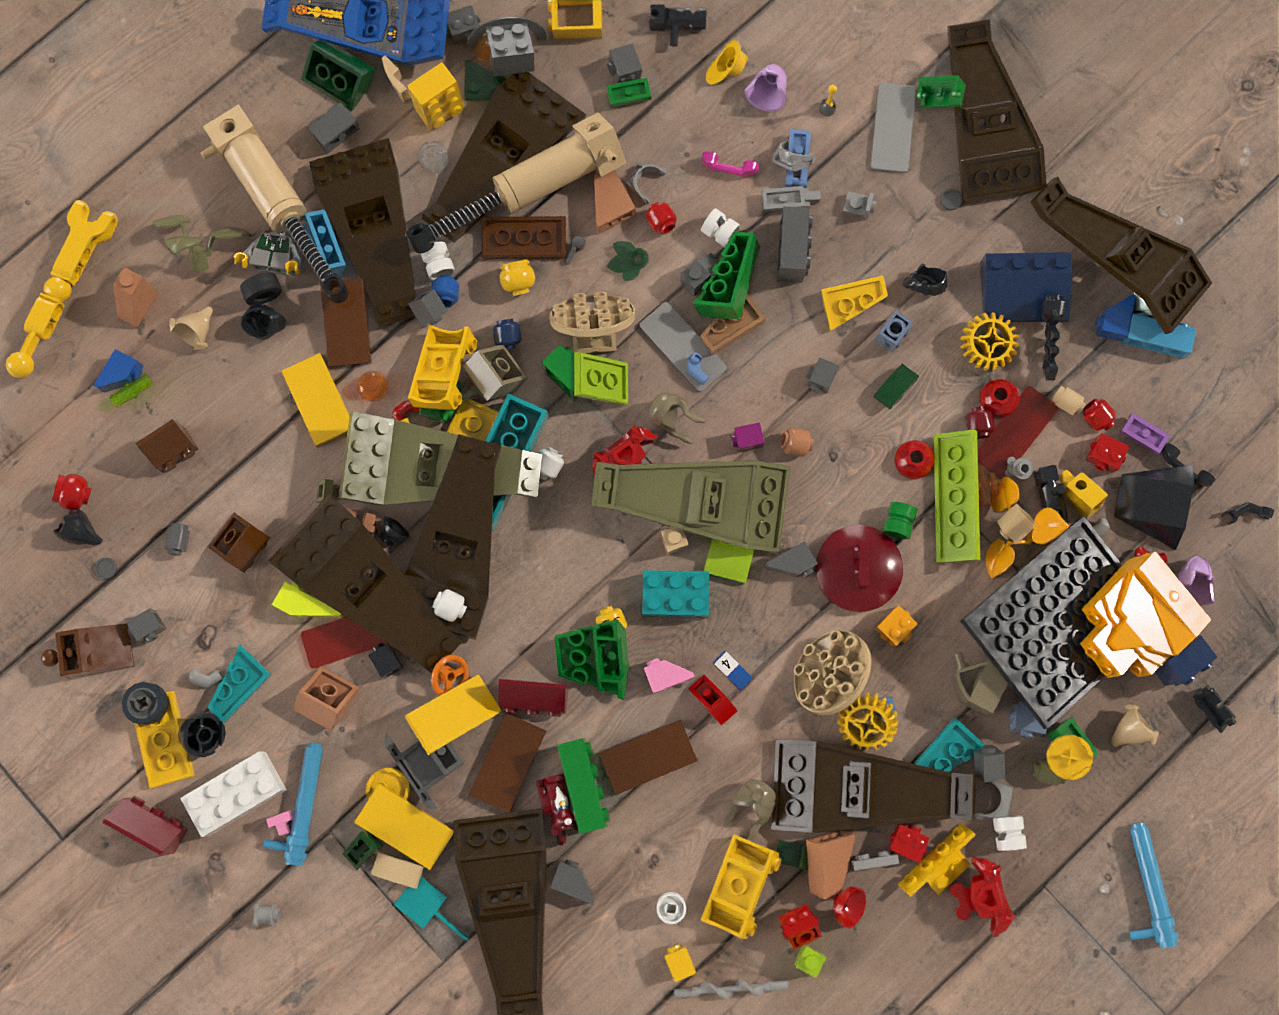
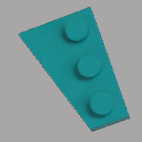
(950, 747)

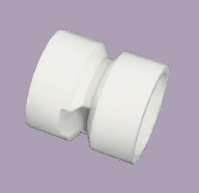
(719, 227)
(438, 261)
(1010, 833)
(671, 907)

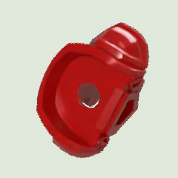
(626, 449)
(984, 896)

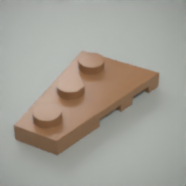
(726, 331)

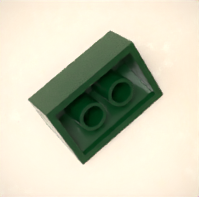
(337, 73)

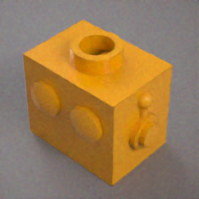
(896, 627)

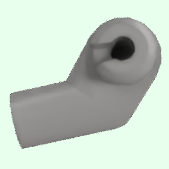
(202, 680)

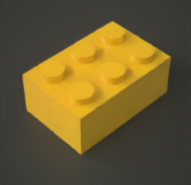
(436, 96)

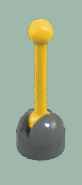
(827, 103)

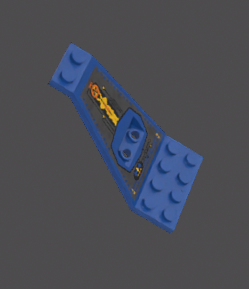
(399, 29)

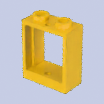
(575, 32)

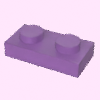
(1144, 434)

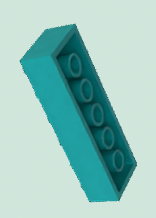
(516, 427)

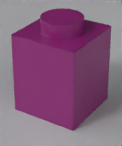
(747, 437)

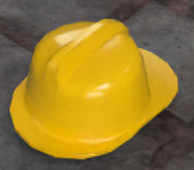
(727, 64)

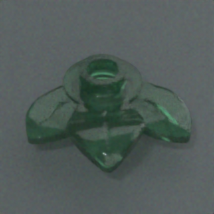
(625, 262)

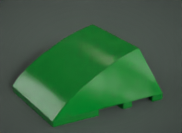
(595, 656)

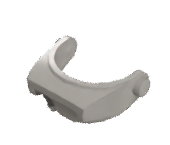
(799, 161)
(640, 170)
(1003, 809)

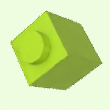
(810, 960)

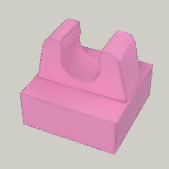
(281, 822)

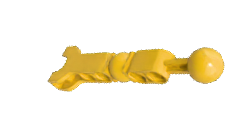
(65, 273)

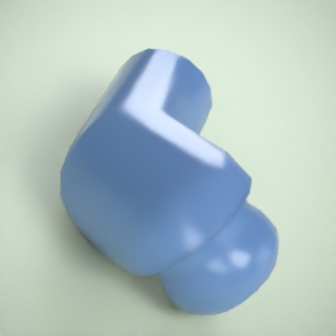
(694, 368)

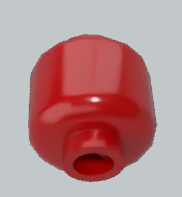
(661, 218)
(1099, 414)

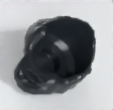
(927, 281)
(262, 322)

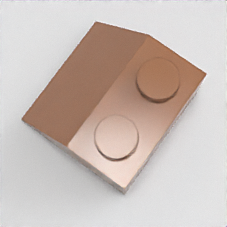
(325, 698)

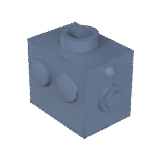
(894, 331)
(1024, 722)

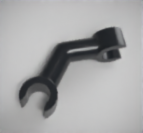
(1263, 512)

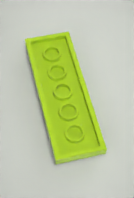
(956, 497)

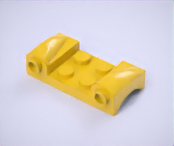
(440, 367)
(740, 886)

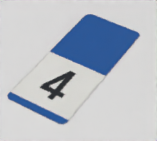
(733, 670)

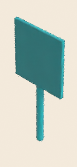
(422, 904)

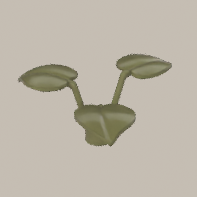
(197, 254)

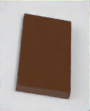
(524, 237)
(347, 326)
(648, 757)
(507, 762)

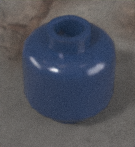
(507, 333)

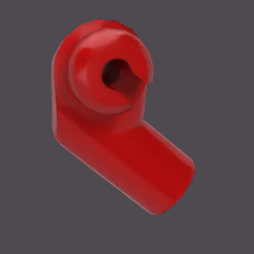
(403, 408)

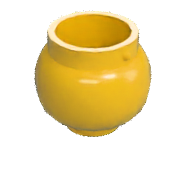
(517, 277)

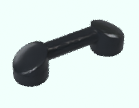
(1170, 455)

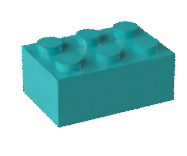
(675, 594)

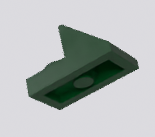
(793, 854)

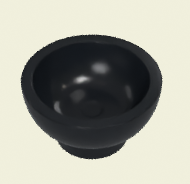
(392, 531)

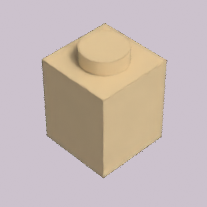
(1015, 524)
(674, 540)

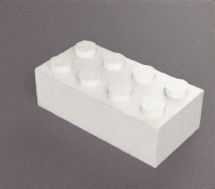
(233, 794)

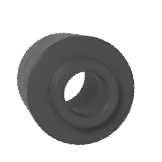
(177, 539)

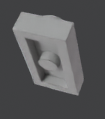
(884, 858)

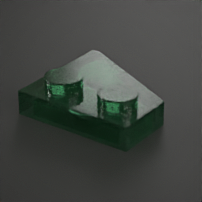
(479, 82)

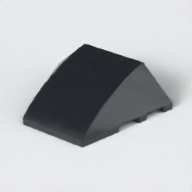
(1157, 502)

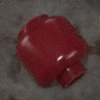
(981, 421)

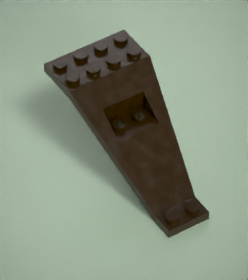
(515, 126)
(367, 212)

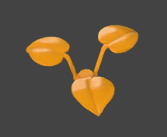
(1047, 527)

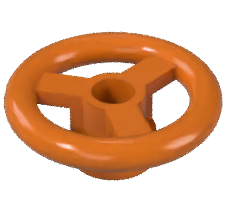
(447, 674)

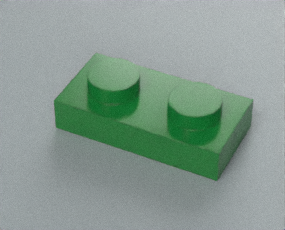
(629, 92)

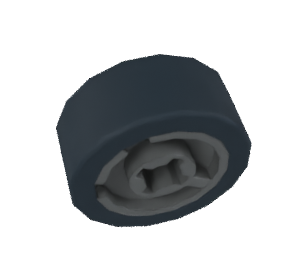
(154, 696)

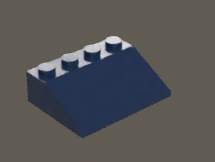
(1019, 281)

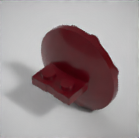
(859, 568)

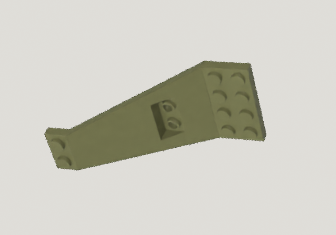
(388, 459)
(742, 506)

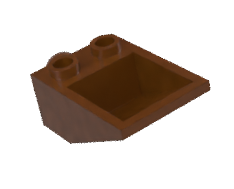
(96, 650)

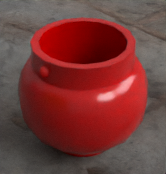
(71, 491)

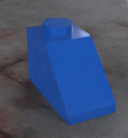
(1116, 320)
(118, 371)

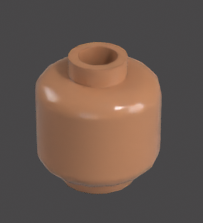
(796, 442)

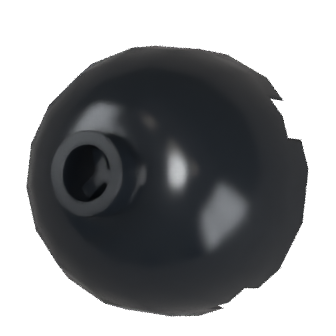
(201, 734)

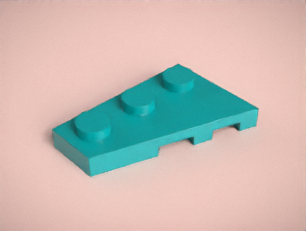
(240, 682)

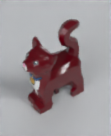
(556, 805)

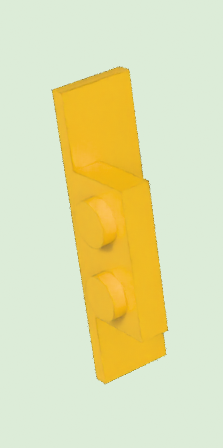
(941, 864)

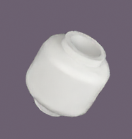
(551, 463)
(449, 605)

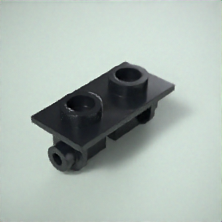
(1207, 700)

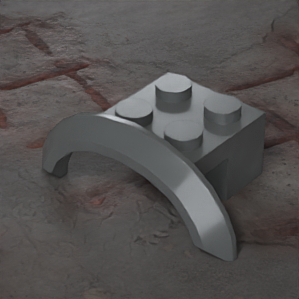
(509, 43)
(424, 769)

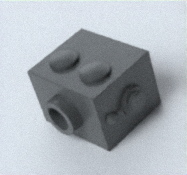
(461, 24)
(624, 63)

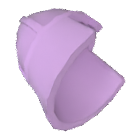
(768, 89)
(1198, 580)

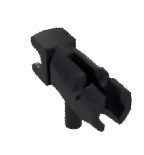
(676, 20)
(1051, 491)

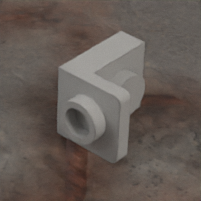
(859, 205)

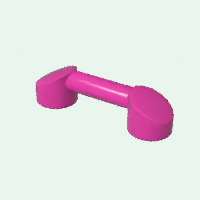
(748, 169)

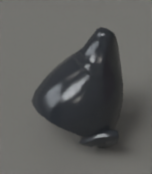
(77, 529)

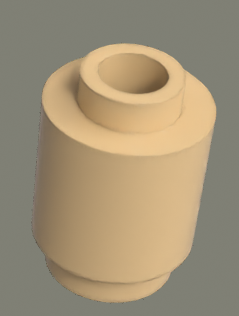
(1068, 400)

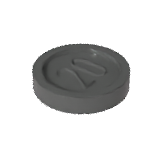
(951, 199)
(105, 568)

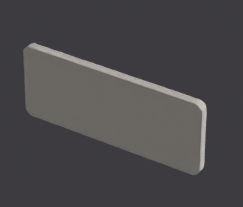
(893, 127)
(678, 342)

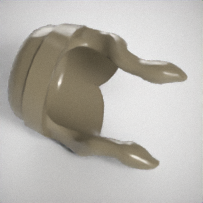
(664, 413)
(754, 794)

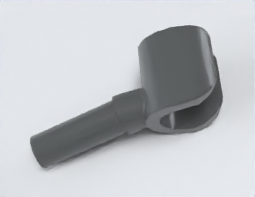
(577, 242)

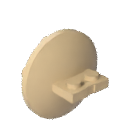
(592, 323)
(832, 673)

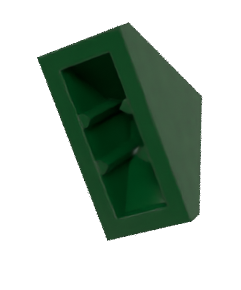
(362, 849)

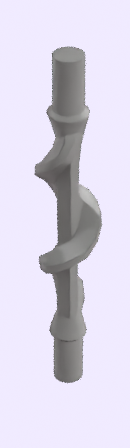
(727, 992)

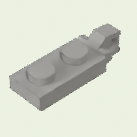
(777, 198)

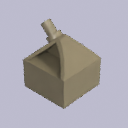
(492, 374)
(978, 685)

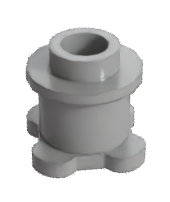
(1019, 468)
(266, 915)

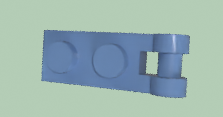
(799, 144)

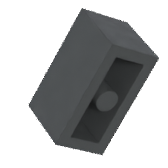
(334, 127)

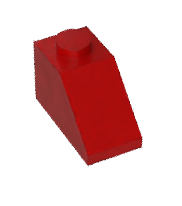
(713, 699)

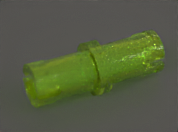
(131, 390)

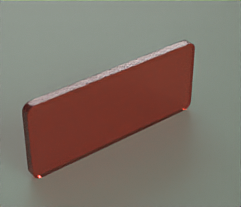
(1017, 431)
(336, 641)

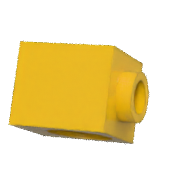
(679, 962)

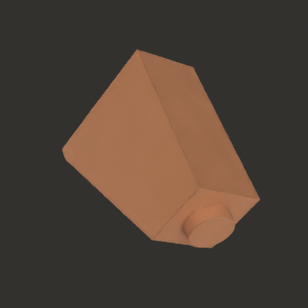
(611, 201)
(133, 297)
(828, 862)

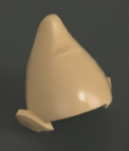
(193, 327)
(1133, 729)

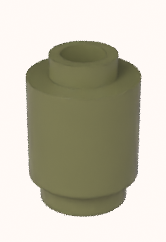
(1044, 774)

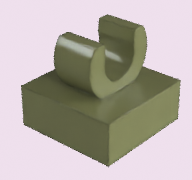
(325, 488)

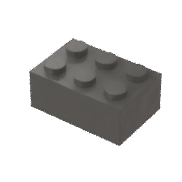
(794, 244)

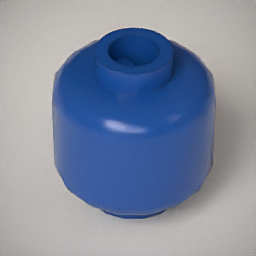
(447, 290)

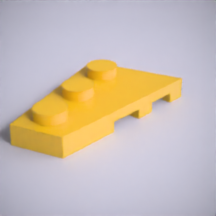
(851, 299)

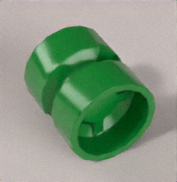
(900, 518)

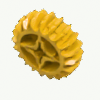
(998, 342)
(884, 729)

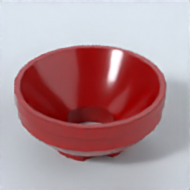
(999, 408)
(907, 467)
(849, 906)

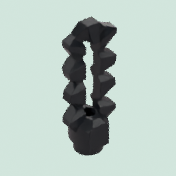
(1053, 312)

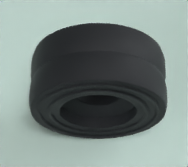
(260, 288)

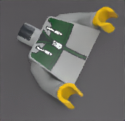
(272, 254)

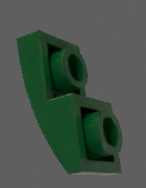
(895, 386)

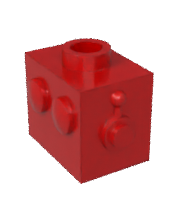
(1107, 453)
(908, 842)
(800, 926)

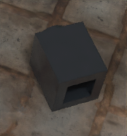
(385, 660)

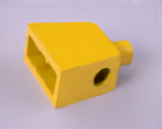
(1082, 493)

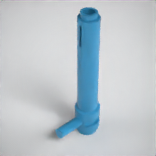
(298, 837)
(1161, 921)

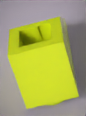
(300, 604)

